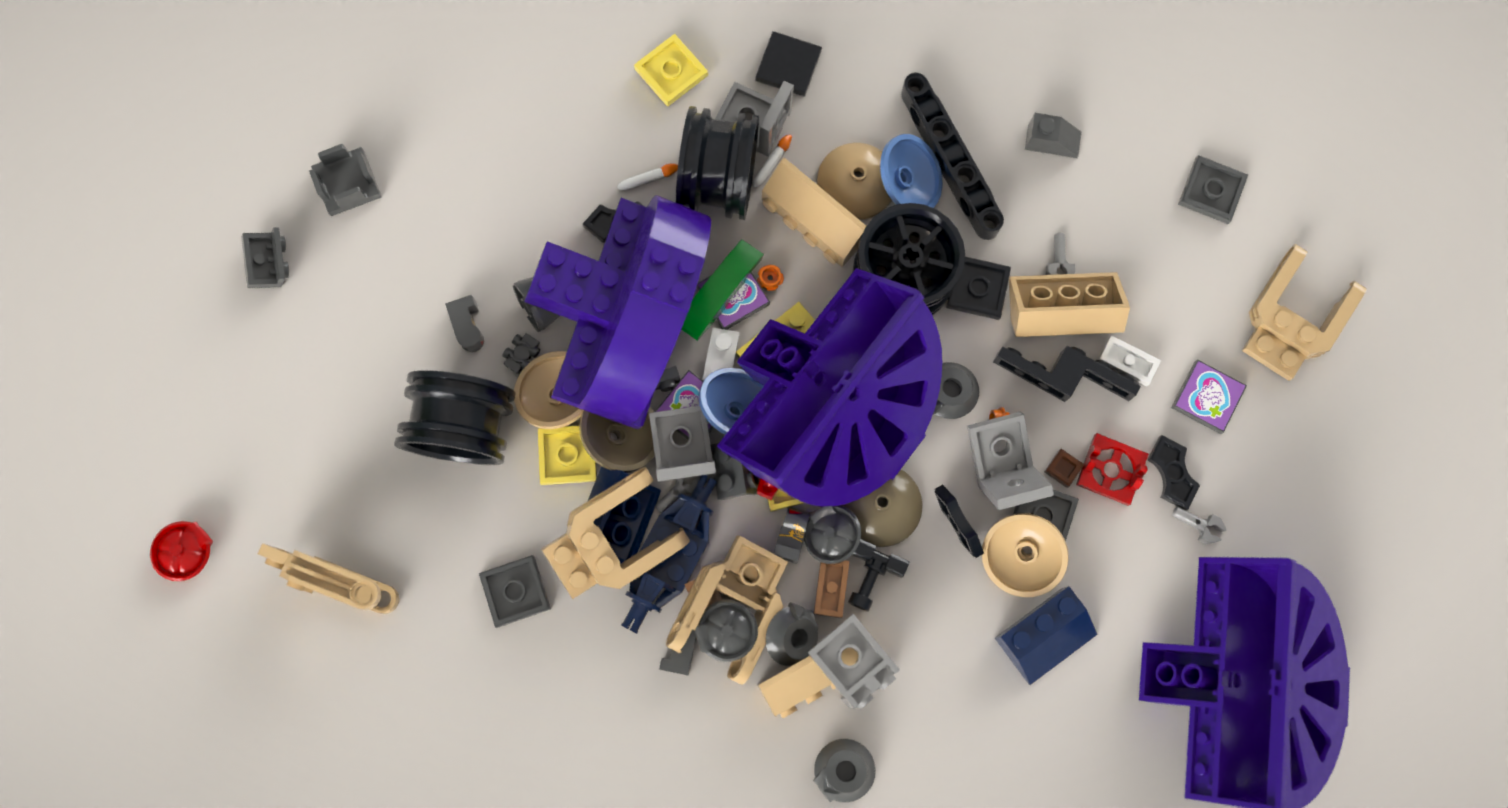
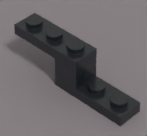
(1067, 373)

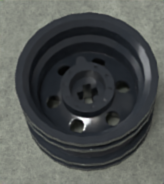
(717, 162)
(935, 235)
(455, 417)

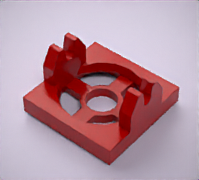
(1137, 458)

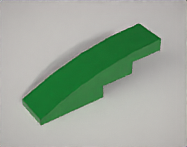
(720, 288)

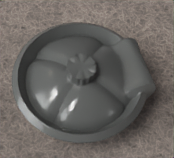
(957, 391)
(832, 534)
(727, 630)
(791, 635)
(844, 770)

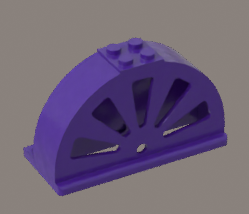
(623, 305)
(842, 398)
(1259, 684)

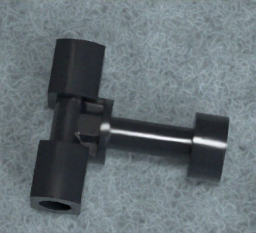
(877, 564)

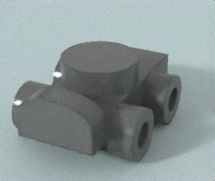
(520, 356)

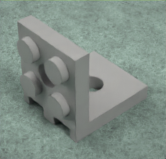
(771, 112)
(684, 460)
(1006, 475)
(871, 670)

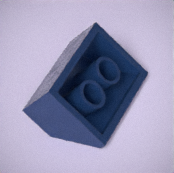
(628, 521)
(1047, 634)

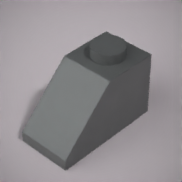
(1052, 136)

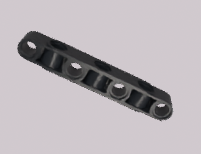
(953, 156)

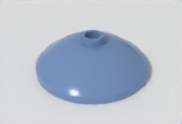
(911, 171)
(726, 396)

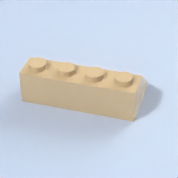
(812, 213)
(1067, 304)
(799, 683)

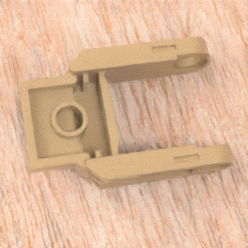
(1283, 337)
(583, 553)
(745, 576)
(329, 579)

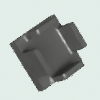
(344, 179)

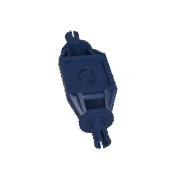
(677, 568)

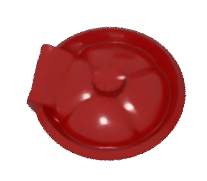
(180, 551)

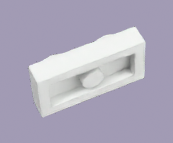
(721, 350)
(1129, 360)

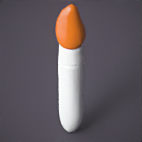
(773, 159)
(647, 177)

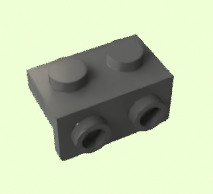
(264, 259)
(732, 476)

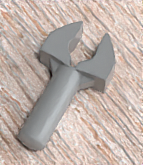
(1060, 257)
(672, 495)
(1201, 524)

